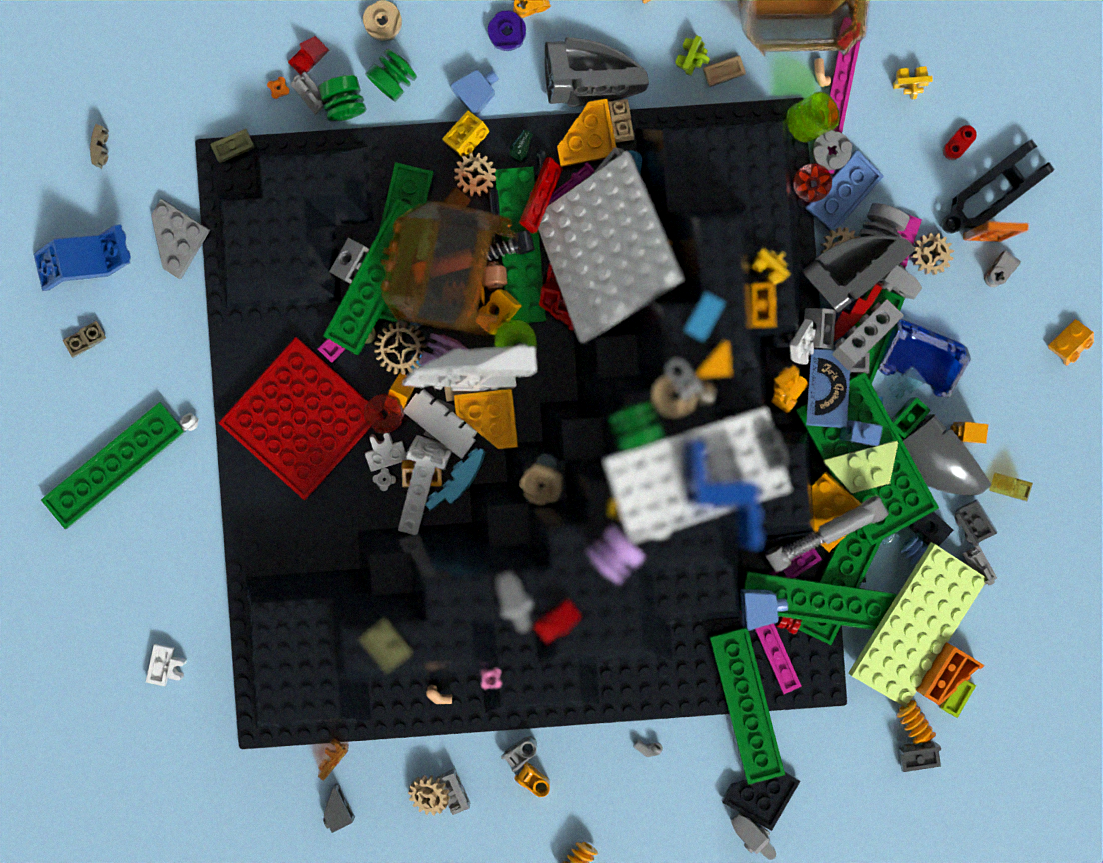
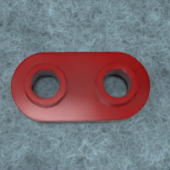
(960, 141)

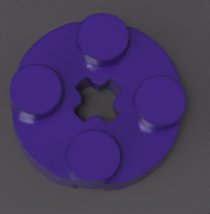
(514, 39)

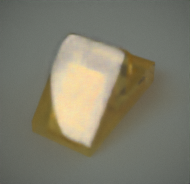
(1011, 487)

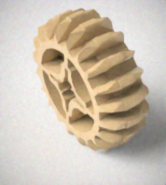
(383, 349)

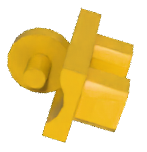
(911, 83)
(773, 264)

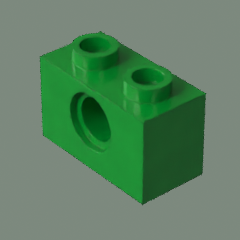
(909, 416)

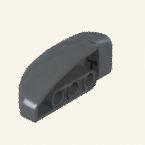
(590, 71)
(855, 266)
(944, 459)

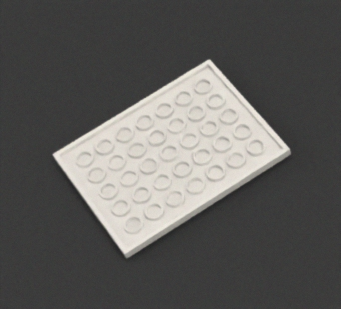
(607, 248)

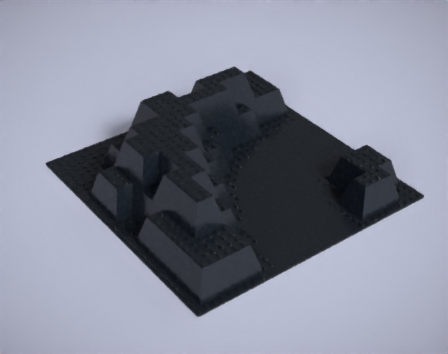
(335, 565)

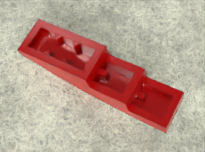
(850, 318)

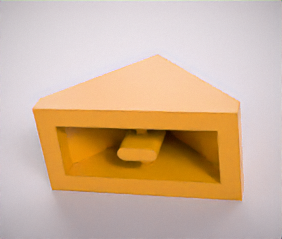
(717, 364)
(401, 391)

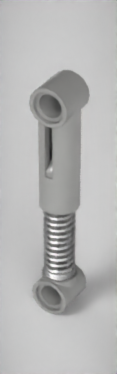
(868, 512)

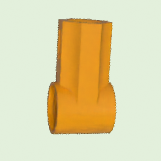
(795, 391)

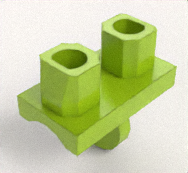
(695, 57)

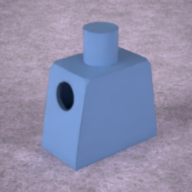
(475, 90)
(861, 433)
(760, 608)

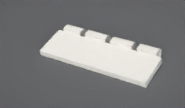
(443, 428)

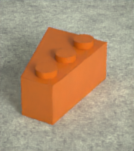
(947, 673)

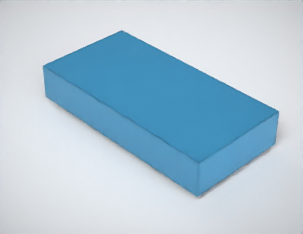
(704, 316)

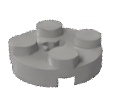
(842, 146)

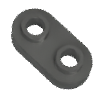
(771, 450)

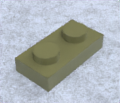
(232, 145)

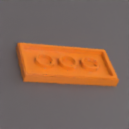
(995, 231)

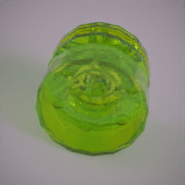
(813, 117)
(514, 331)

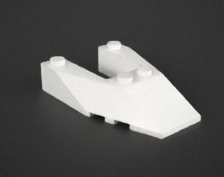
(476, 369)

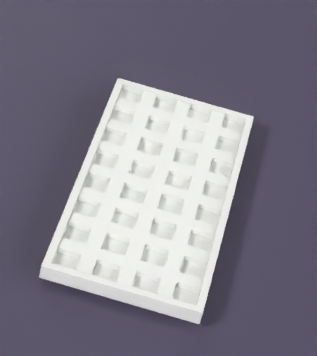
(652, 478)

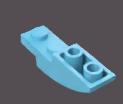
(464, 475)

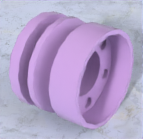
(443, 346)
(615, 554)

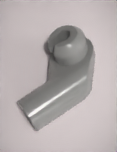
(648, 750)

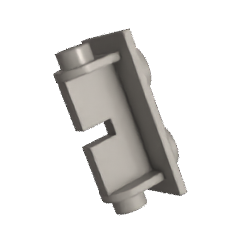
(308, 92)
(976, 560)

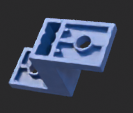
(82, 257)
(722, 493)

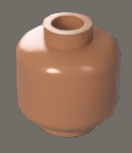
(494, 276)

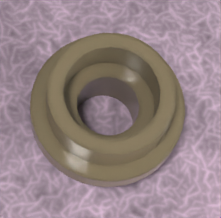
(706, 394)

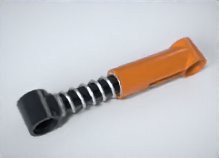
(519, 244)

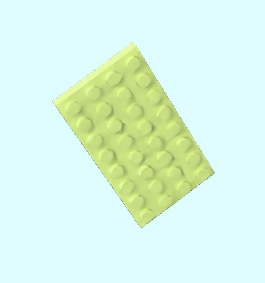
(918, 625)

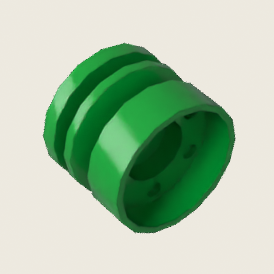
(391, 75)
(342, 98)
(636, 427)

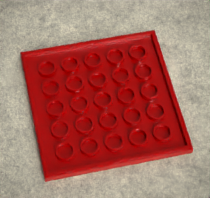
(299, 418)

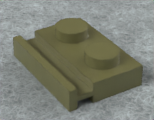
(386, 645)

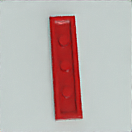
(541, 195)

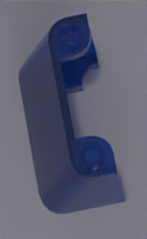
(933, 355)

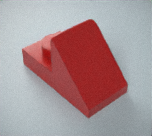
(309, 55)
(558, 621)

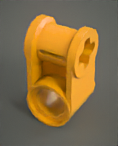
(531, 7)
(532, 779)

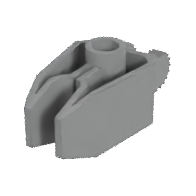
(901, 283)
(514, 601)
(755, 837)

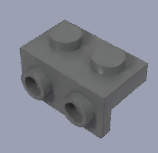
(975, 522)
(920, 756)

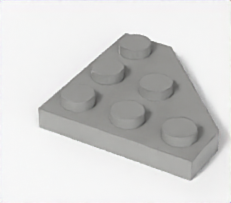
(176, 237)

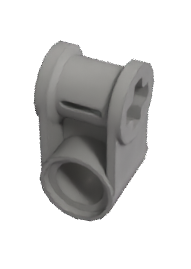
(1003, 268)
(684, 380)
(517, 755)

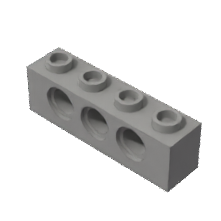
(849, 355)

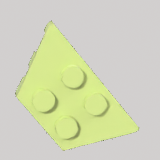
(864, 467)

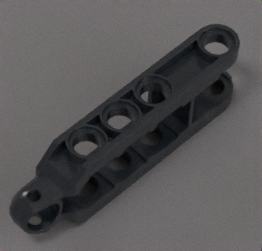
(957, 219)

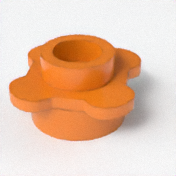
(276, 93)

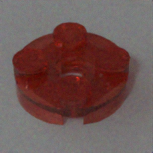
(377, 421)

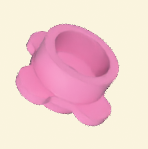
(491, 673)

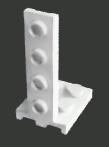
(428, 455)

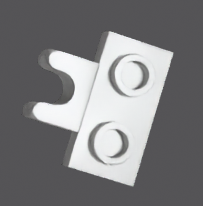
(801, 345)
(385, 452)
(164, 665)

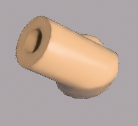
(820, 73)
(436, 697)

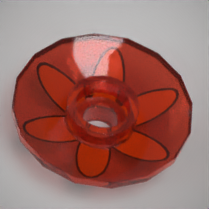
(810, 173)

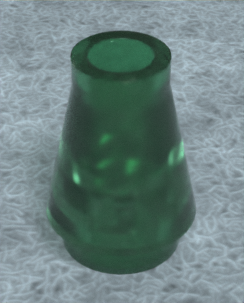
(521, 145)

